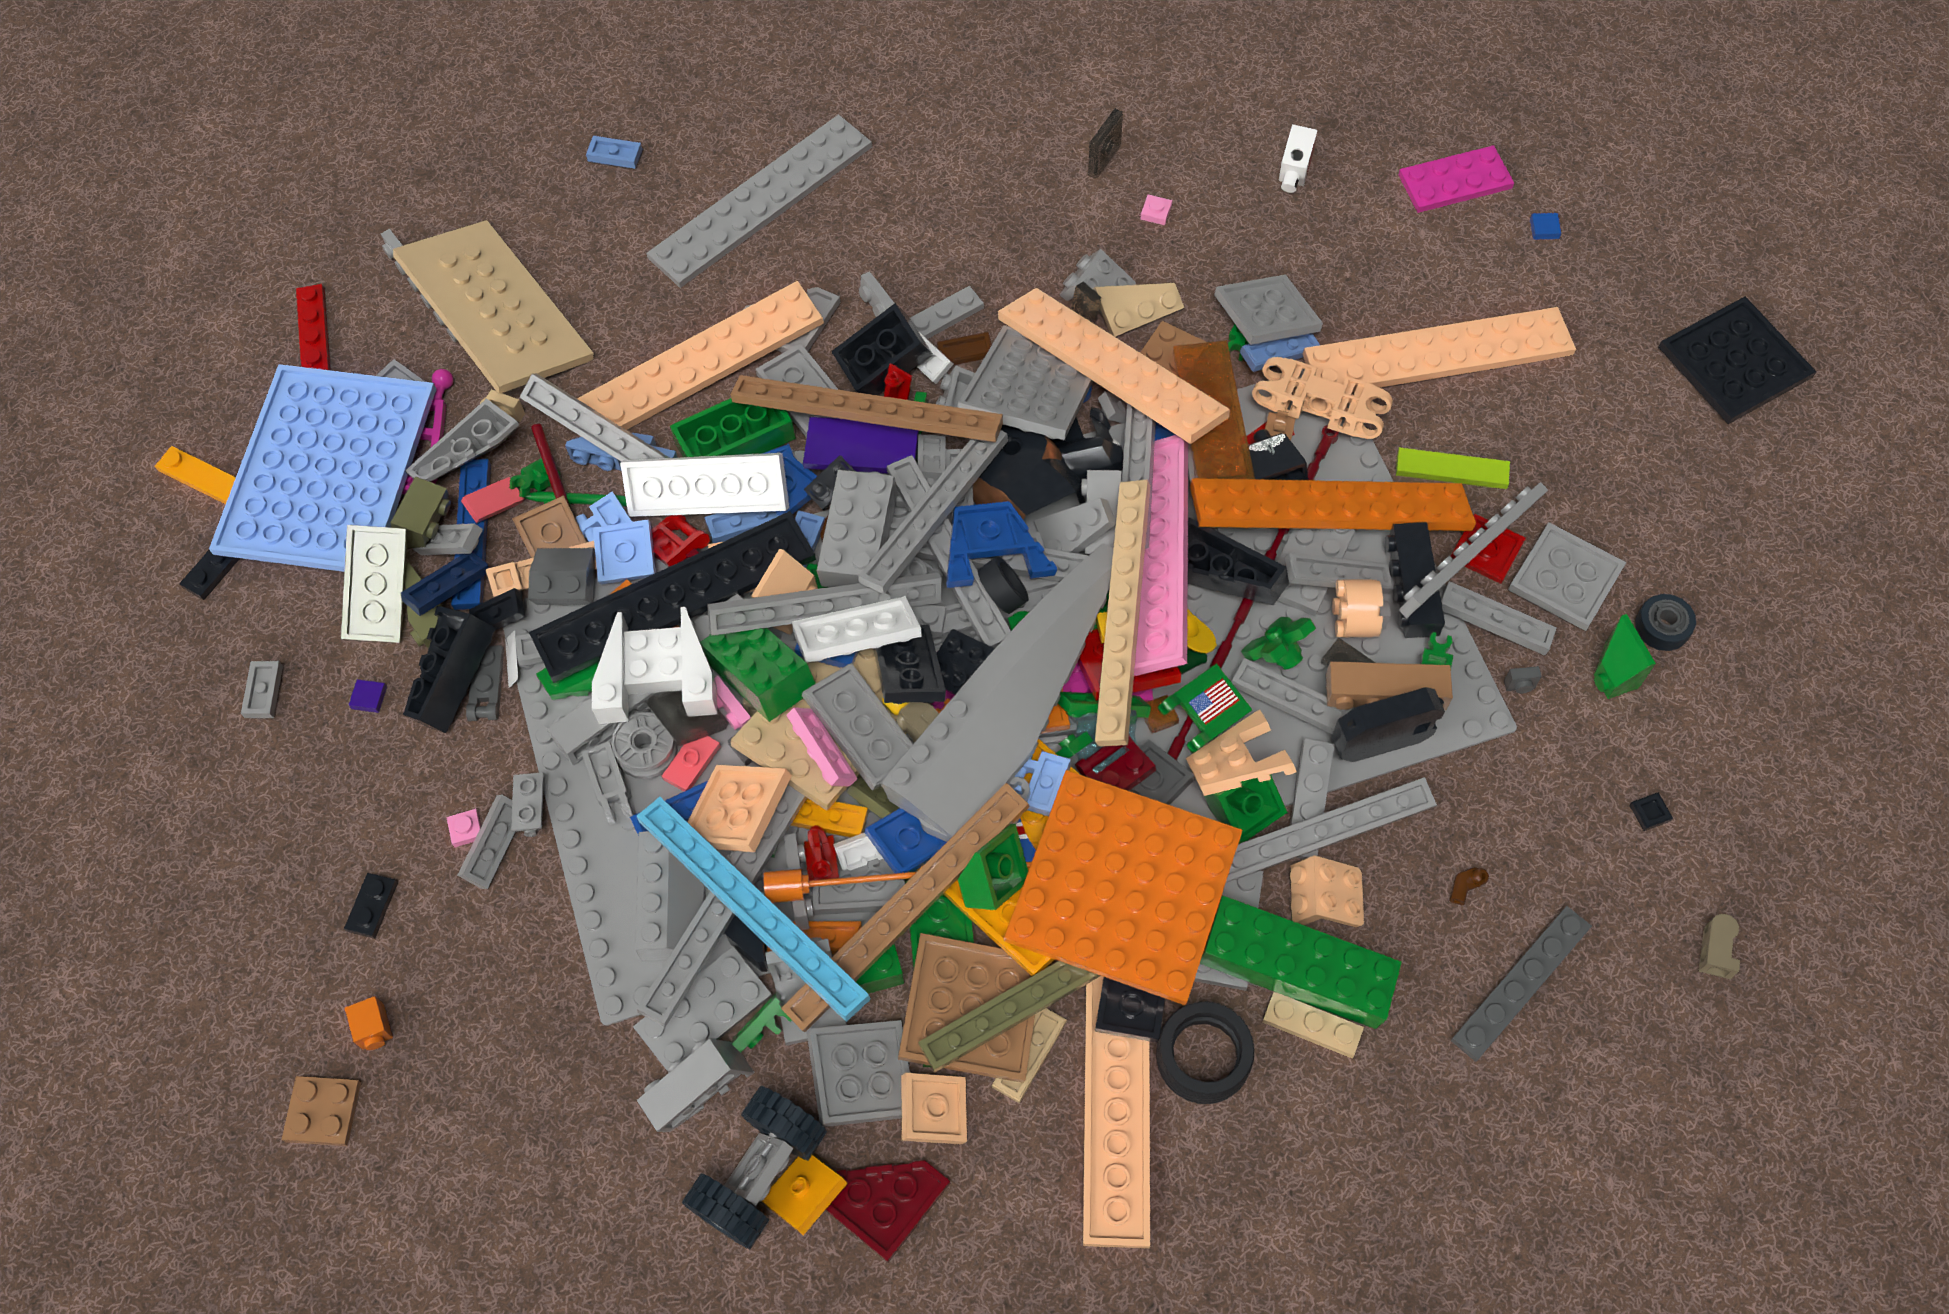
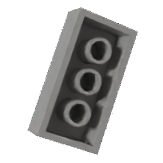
(855, 525)

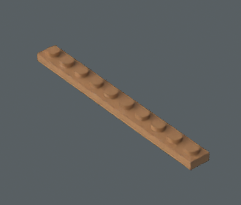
(868, 408)
(912, 899)

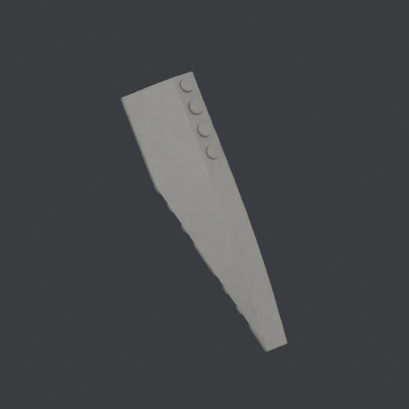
(1002, 707)

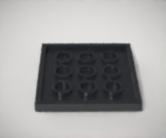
(1737, 359)

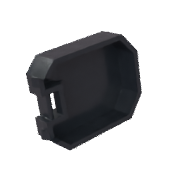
(1388, 724)

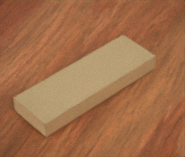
(1045, 1033)

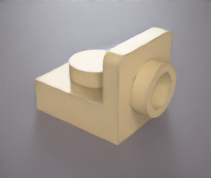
(507, 403)

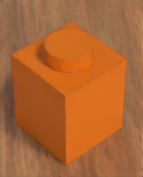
(368, 1023)

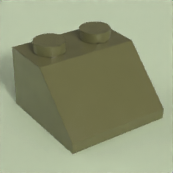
(421, 511)

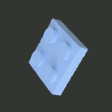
(624, 551)

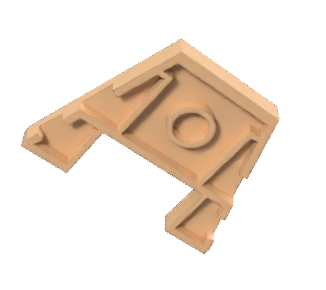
(1227, 761)

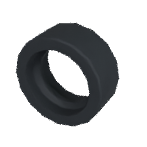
(1003, 585)

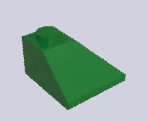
(1623, 661)
(1248, 807)
(994, 871)

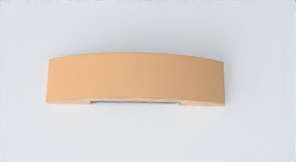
(516, 574)

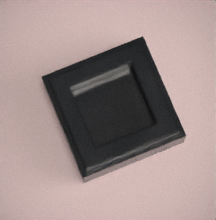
(1651, 811)

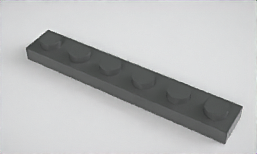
(1521, 984)

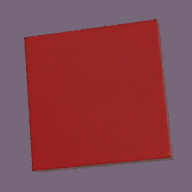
(1495, 558)

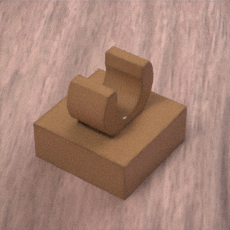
(1280, 423)

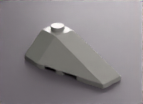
(471, 438)

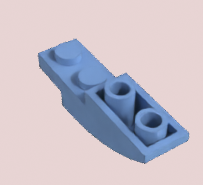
(585, 452)

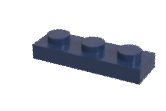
(444, 583)

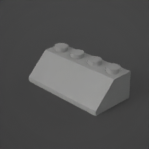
(665, 899)

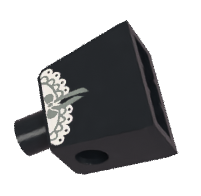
(1276, 458)

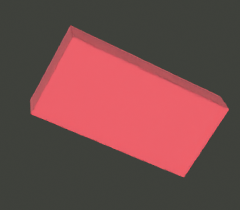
(491, 500)

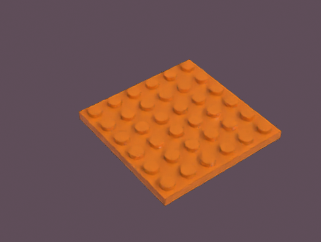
(1124, 887)

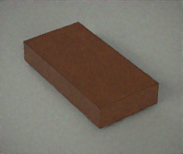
(966, 348)

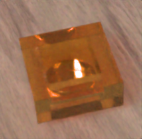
(1157, 721)

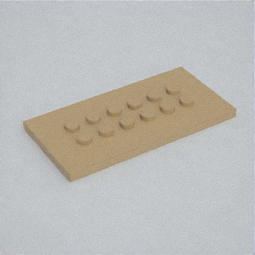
(492, 305)

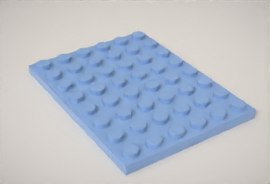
(321, 459)

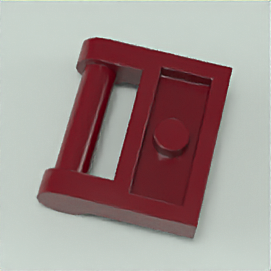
(1122, 773)

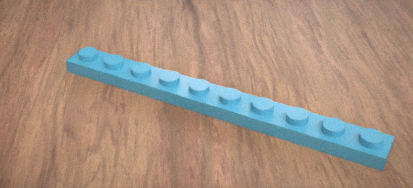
(754, 909)

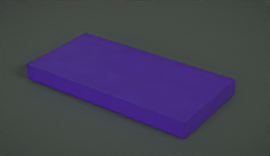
(861, 444)

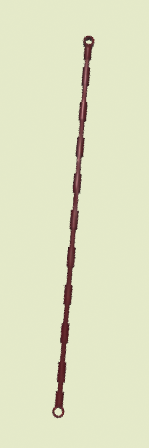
(1246, 604)

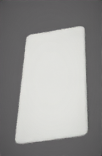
(511, 655)

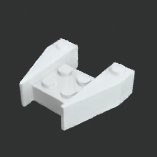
(651, 664)

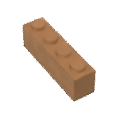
(1363, 683)

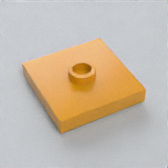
(804, 1192)

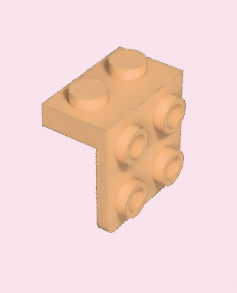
(1326, 891)

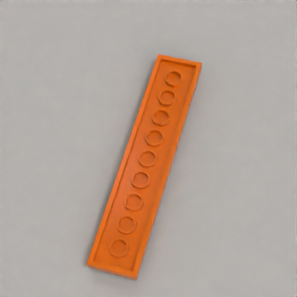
(1329, 504)

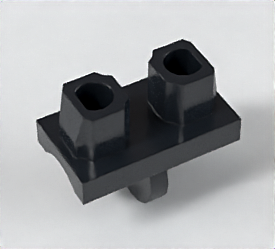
(823, 485)

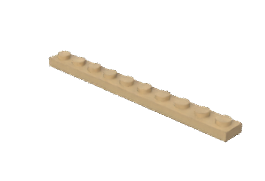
(1123, 614)

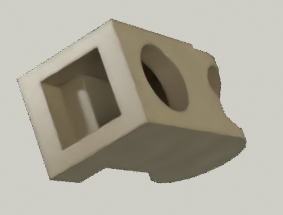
(1717, 947)

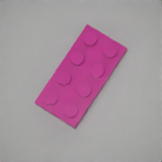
(1456, 179)

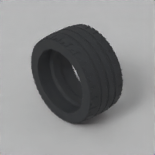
(1216, 1016)

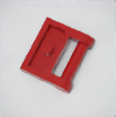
(671, 548)

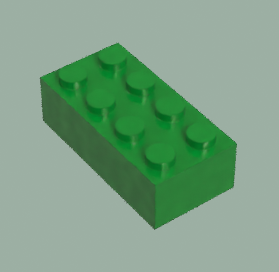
(732, 430)
(759, 669)

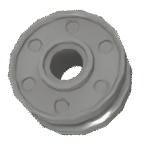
(645, 762)

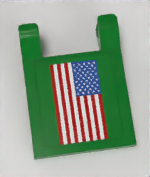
(1210, 703)

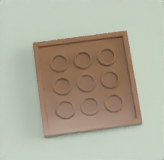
(951, 982)

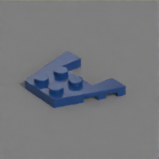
(991, 532)

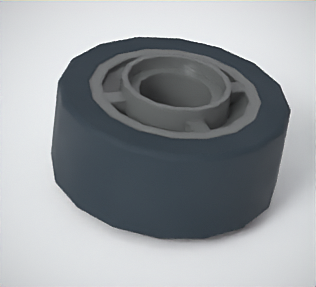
(1658, 634)

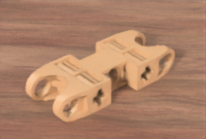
(1322, 397)

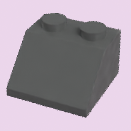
(562, 576)

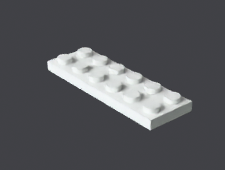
(705, 485)

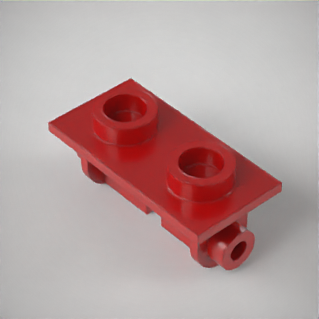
(897, 383)
(820, 855)

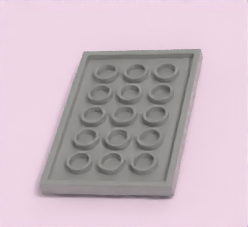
(1026, 386)

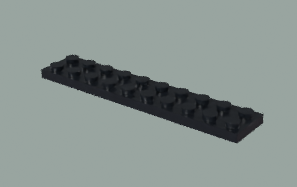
(656, 601)

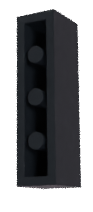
(1410, 565)

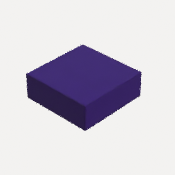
(367, 696)

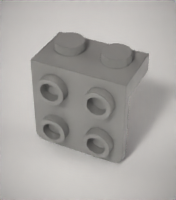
(1095, 271)

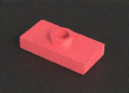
(691, 763)

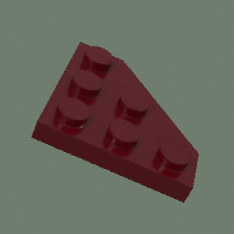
(887, 1203)

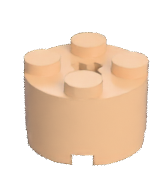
(1358, 608)

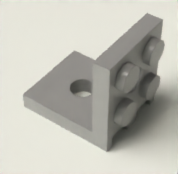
(788, 984)

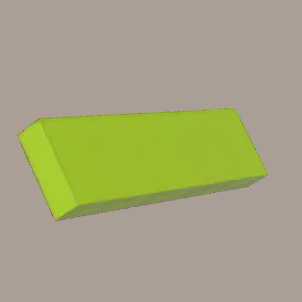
(1452, 468)

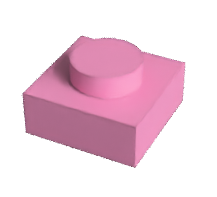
(1156, 209)
(464, 827)

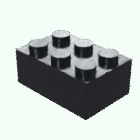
(882, 341)

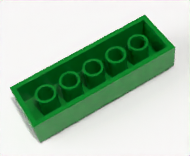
(1301, 963)

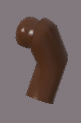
(1467, 881)

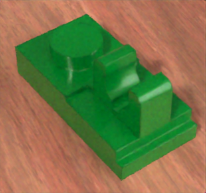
(751, 1032)

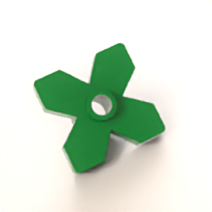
(1280, 642)

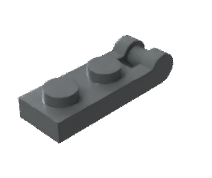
(486, 686)

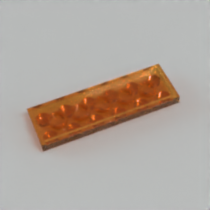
(1224, 449)

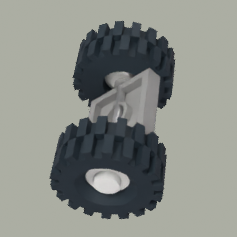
(783, 1131)

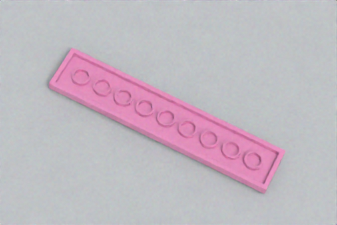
(1165, 569)

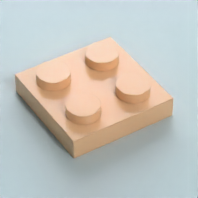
(933, 1108)

